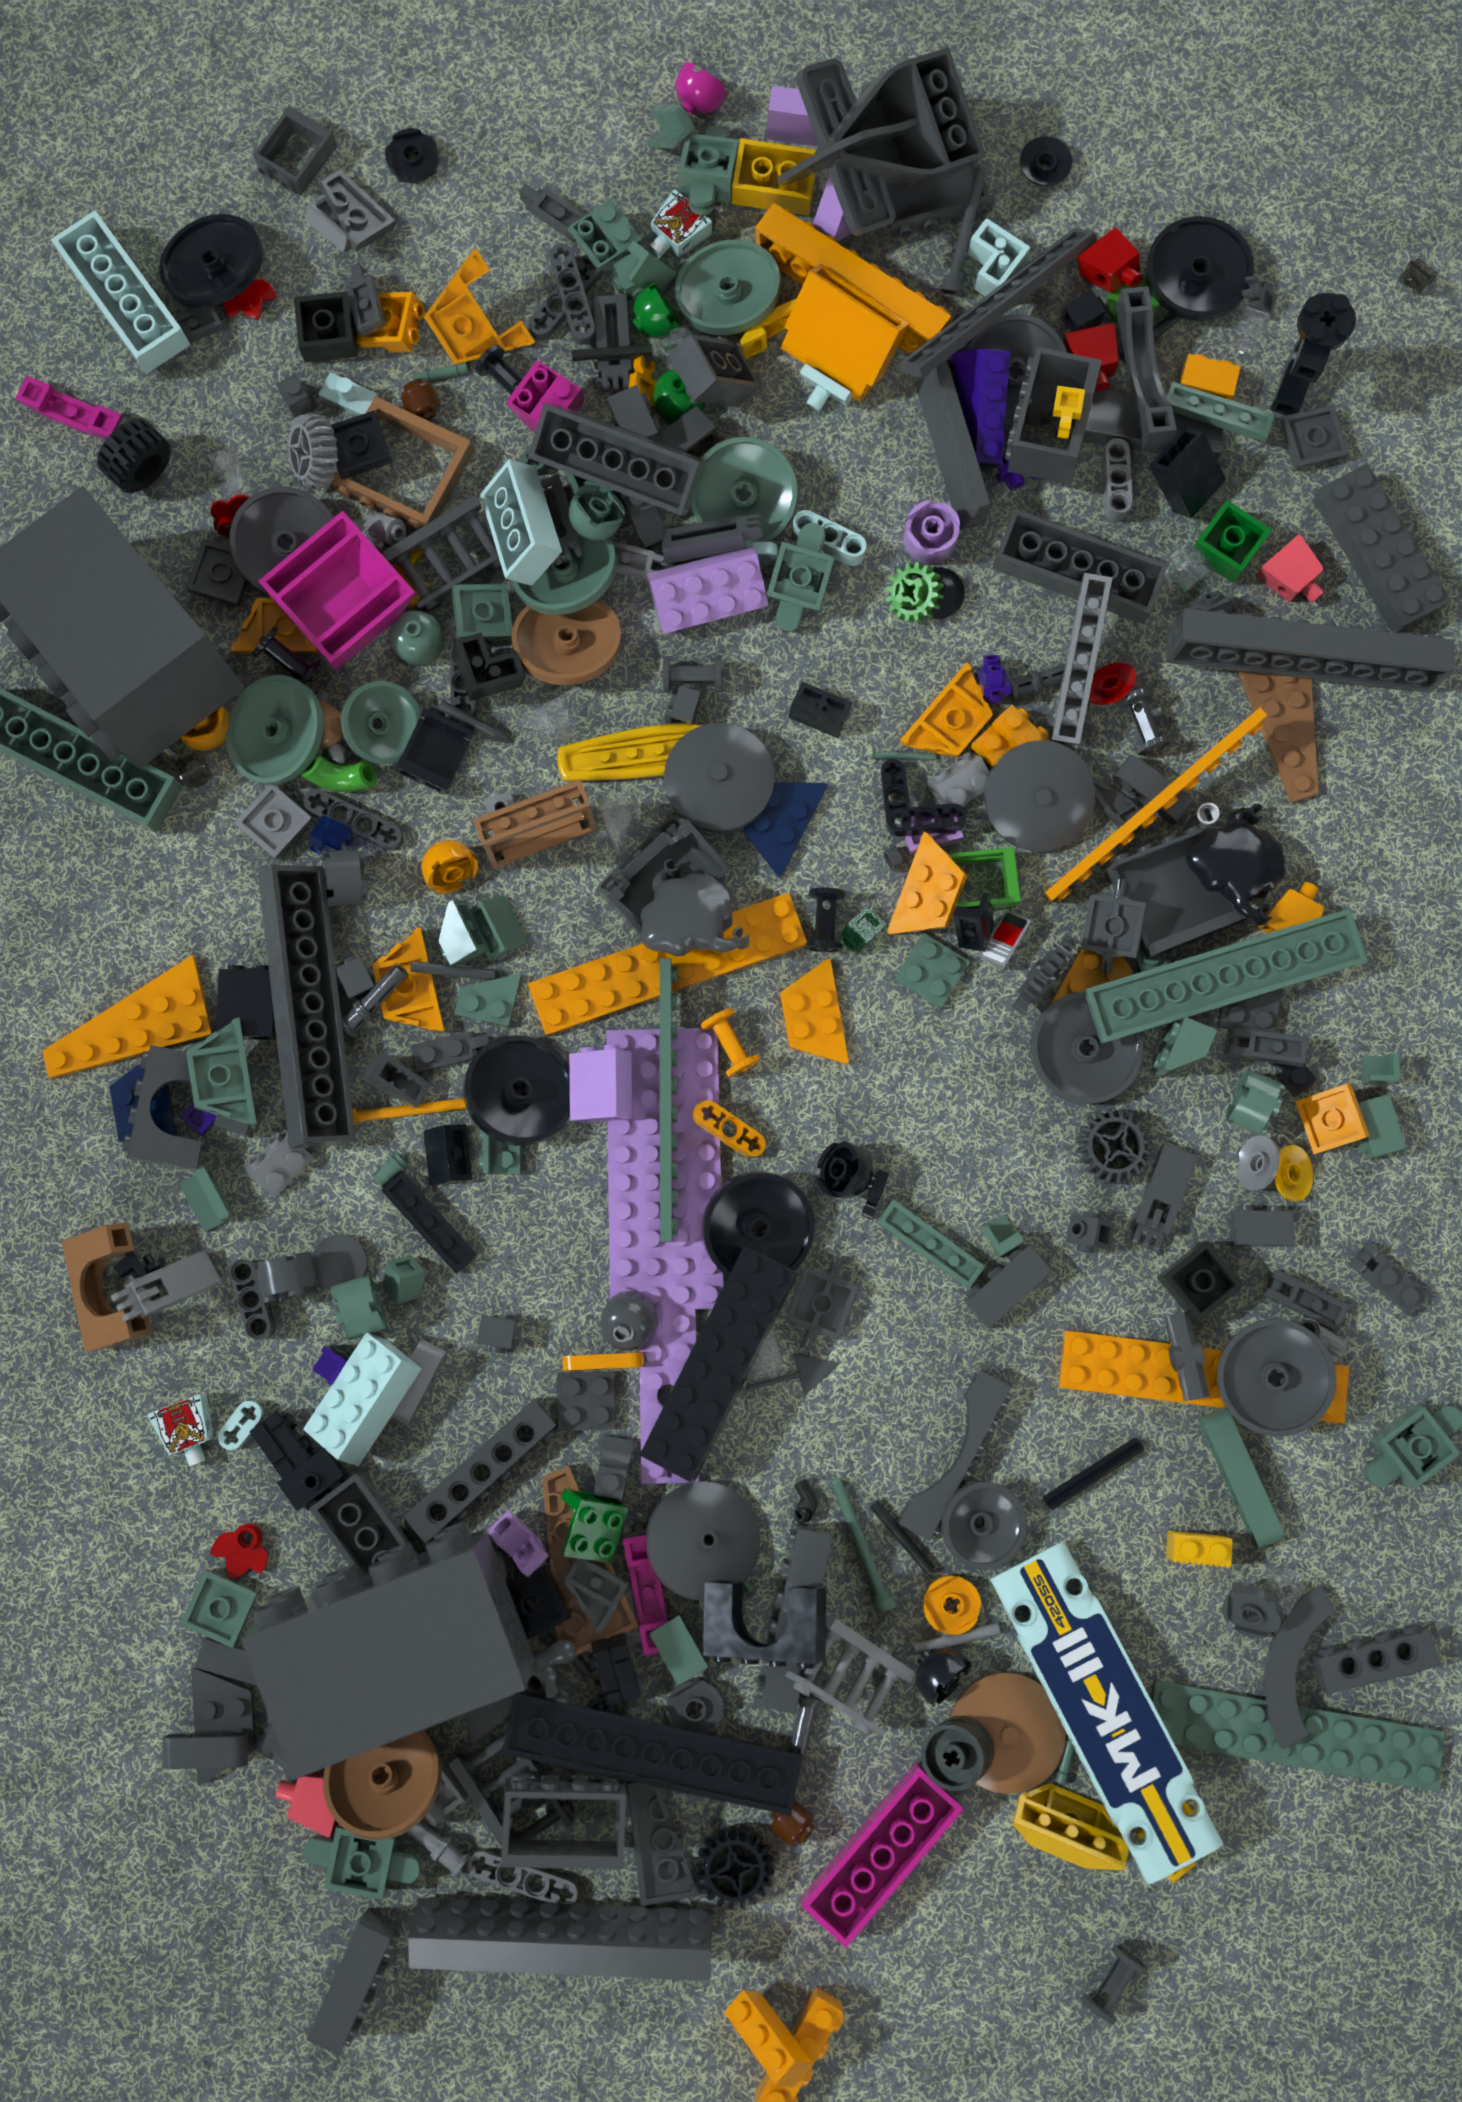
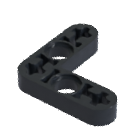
(904, 811)

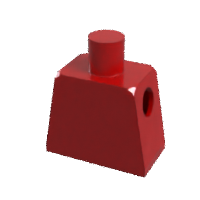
(1111, 263)
(1097, 344)

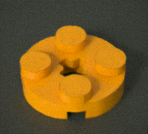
(967, 1610)

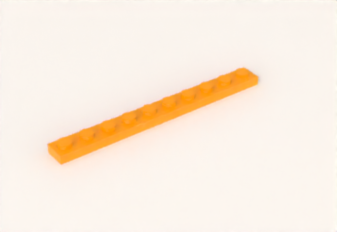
(1164, 799)

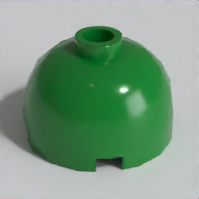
(654, 313)
(671, 397)

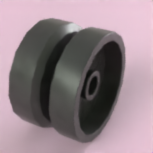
(957, 1753)

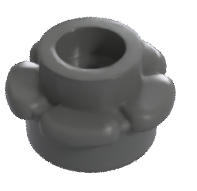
(895, 857)

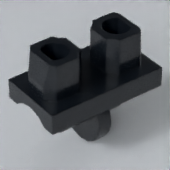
(131, 1265)

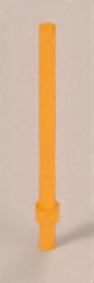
(406, 1110)

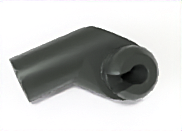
(807, 1502)

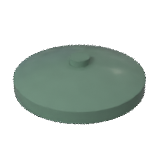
(728, 287)
(747, 479)
(574, 582)
(274, 730)

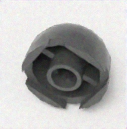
(629, 1321)

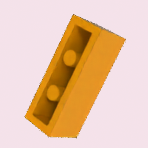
(768, 2038)

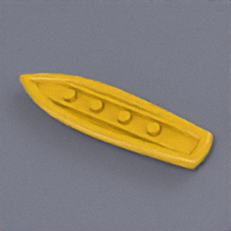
(621, 754)

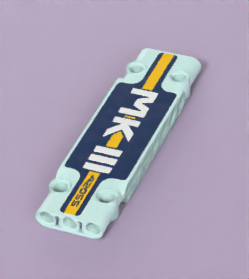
(1107, 1713)

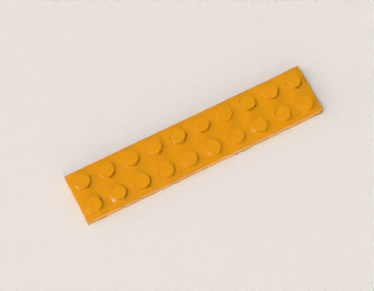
(634, 973)
(1146, 1371)

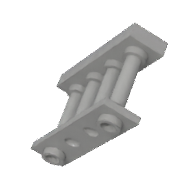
(873, 1658)

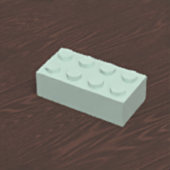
(520, 522)
(362, 1399)

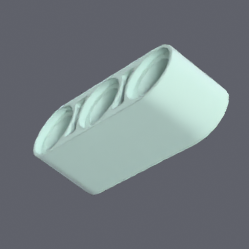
(844, 538)

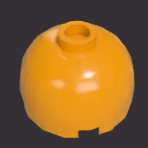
(447, 865)

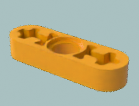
(717, 1131)
(602, 1361)

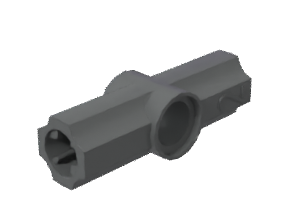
(1186, 1356)

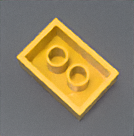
(757, 173)

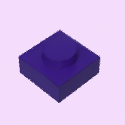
(198, 1120)

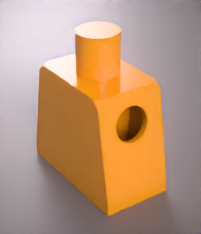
(1293, 909)

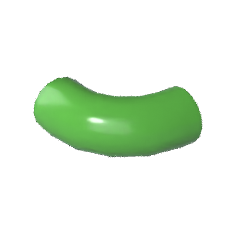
(340, 777)

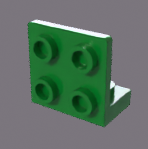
(593, 1526)

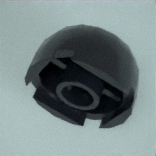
(844, 1170)
(940, 1673)

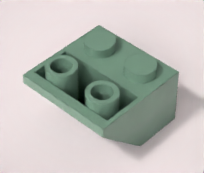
(604, 235)
(1185, 1045)

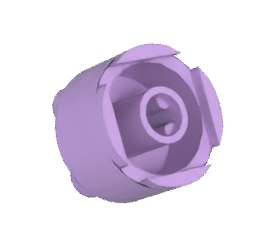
(925, 545)

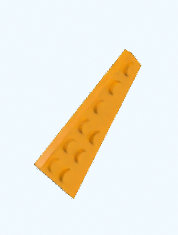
(158, 1014)

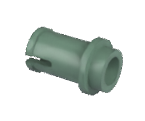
(390, 1169)

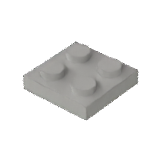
(273, 821)

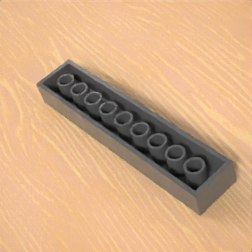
(1309, 650)
(306, 1006)
(561, 1939)

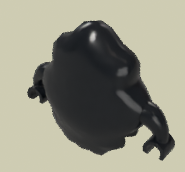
(1239, 862)

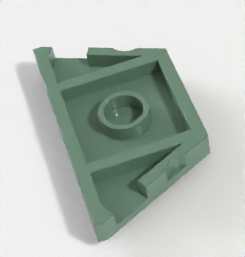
(221, 1075)

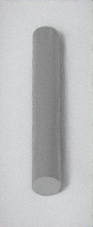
(952, 1640)

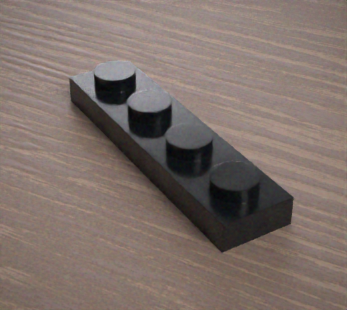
(429, 1222)

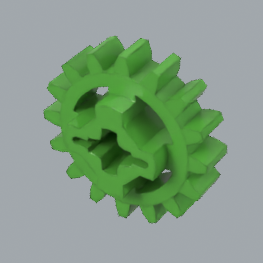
(914, 592)

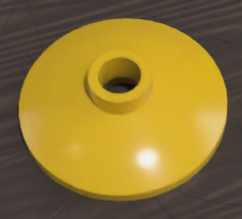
(1294, 1173)

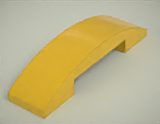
(756, 338)

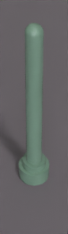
(882, 1599)

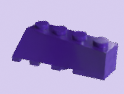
(982, 393)

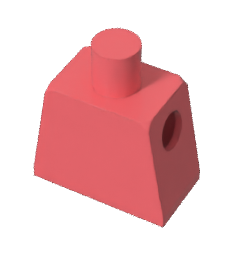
(1293, 571)
(308, 1803)

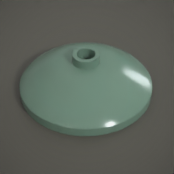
(396, 716)

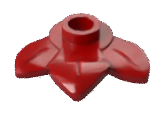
(251, 299)
(224, 513)
(238, 1553)

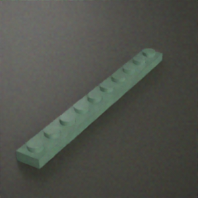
(668, 1113)

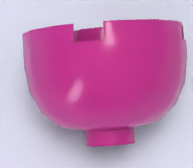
(699, 90)

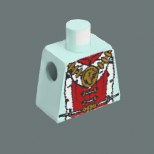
(678, 227)
(185, 1427)

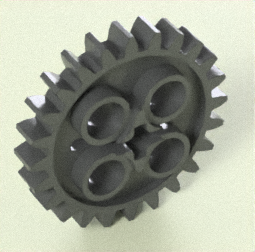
(1044, 974)

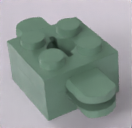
(707, 169)
(800, 577)
(1414, 1447)
(361, 1864)

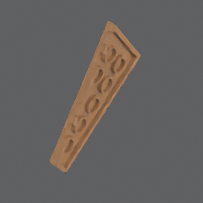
(1287, 728)

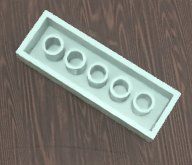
(120, 292)

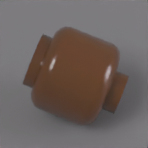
(420, 399)
(793, 1828)

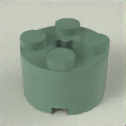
(1254, 1102)
(359, 1307)

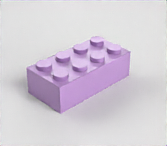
(707, 589)

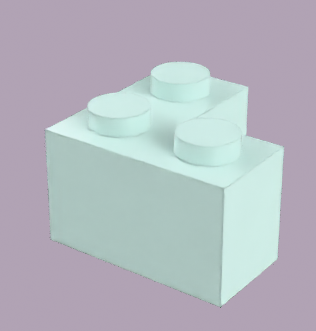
(999, 253)

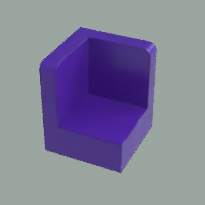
(330, 1364)

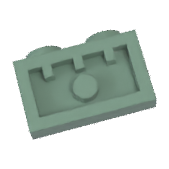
(499, 1157)

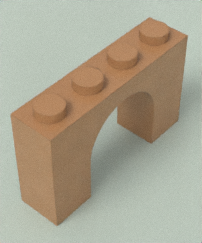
(85, 1261)

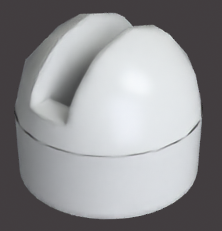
(1214, 811)

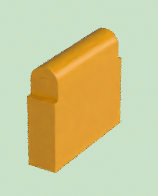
(842, 332)

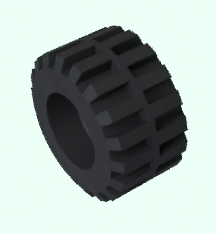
(134, 455)

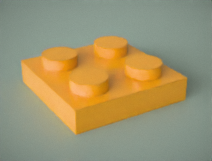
(1332, 1118)

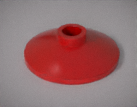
(1112, 683)

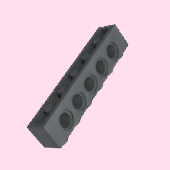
(421, 1515)

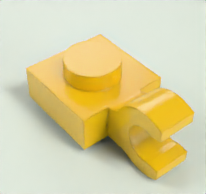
(1068, 406)

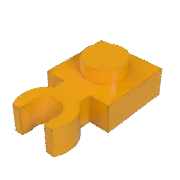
(642, 377)

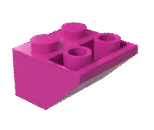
(540, 387)

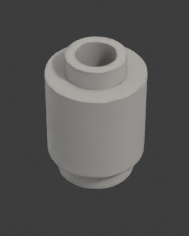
(387, 528)

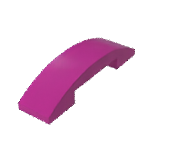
(67, 410)
(646, 1591)

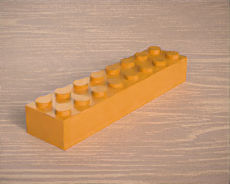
(801, 248)

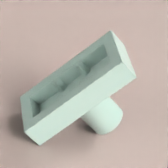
(823, 389)
(346, 394)

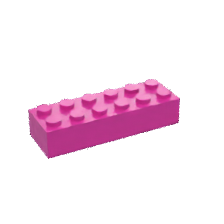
(880, 1855)

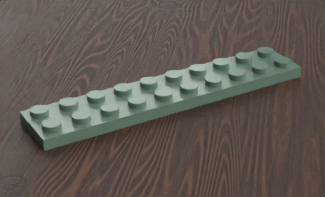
(1225, 975)
(1334, 1740)

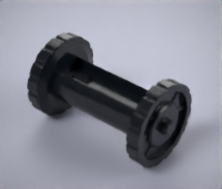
(492, 363)
(285, 657)
(825, 920)

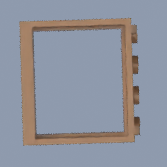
(430, 432)
(535, 823)

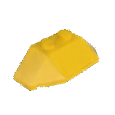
(1070, 1828)

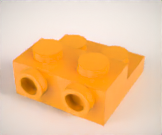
(401, 318)
(1005, 733)

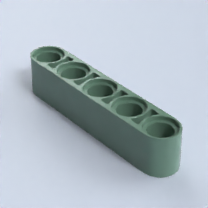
(1241, 1478)

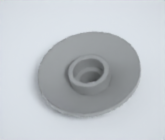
(1258, 1163)

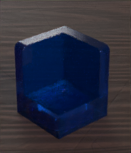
(331, 834)

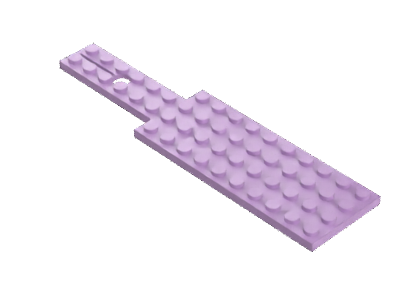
(676, 1273)

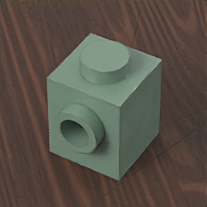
(621, 271)

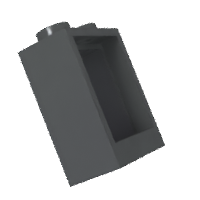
(296, 122)

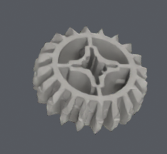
(312, 451)

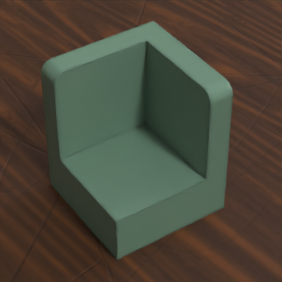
(1380, 1069)
(1001, 1235)
(404, 1279)

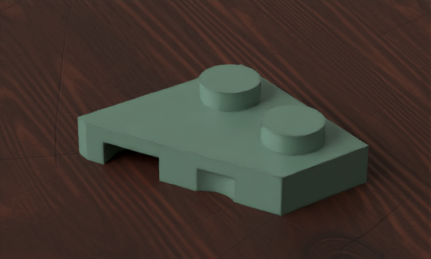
(489, 1000)

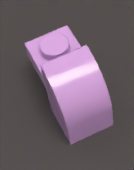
(519, 1543)

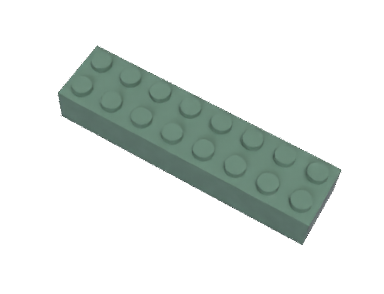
(79, 764)

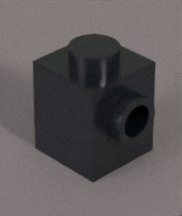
(1083, 312)

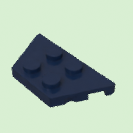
(784, 822)
(123, 1098)

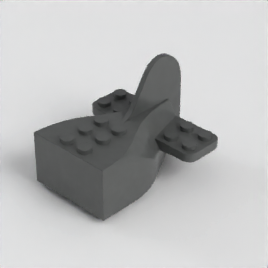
(902, 127)

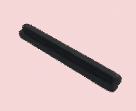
(1093, 1473)

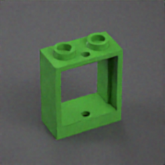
(1009, 874)

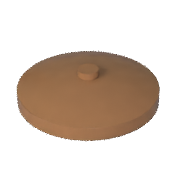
(567, 646)
(1022, 1726)
(384, 1788)

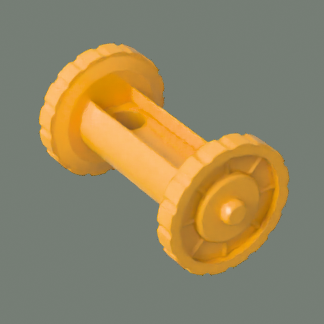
(730, 1042)

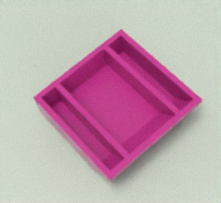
(338, 590)

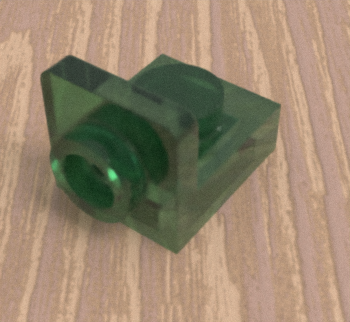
(862, 930)

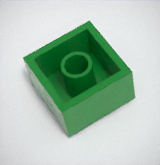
(1231, 540)

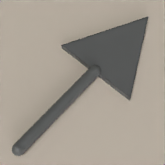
(809, 1370)

